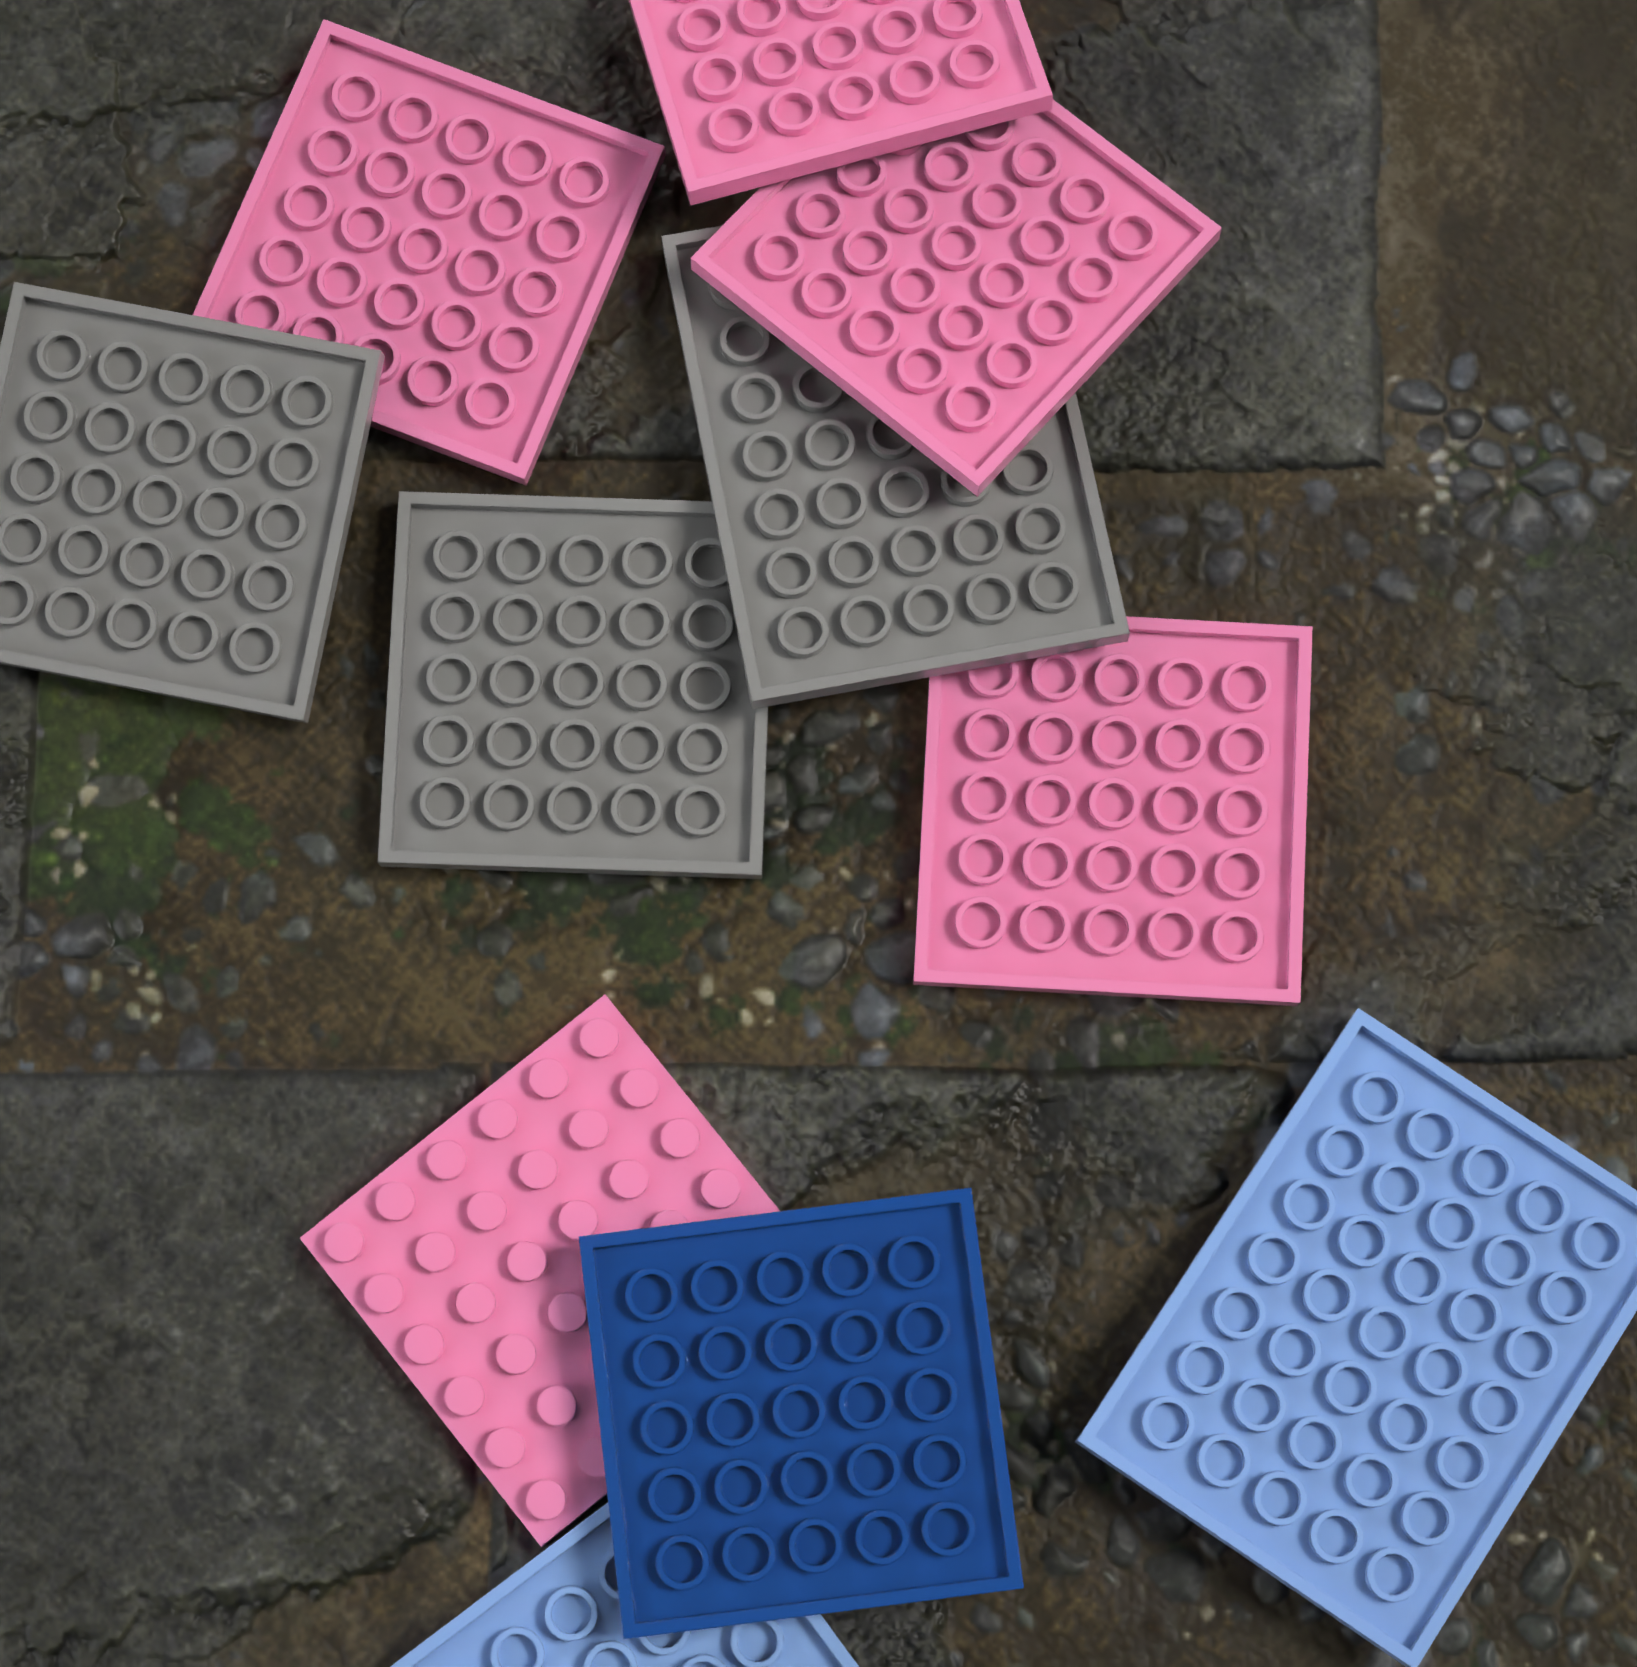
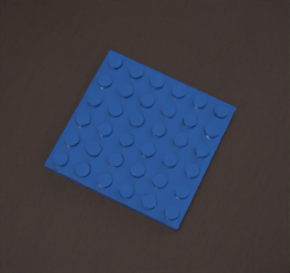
(799, 1413)

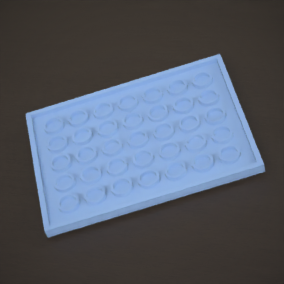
(1379, 1339)

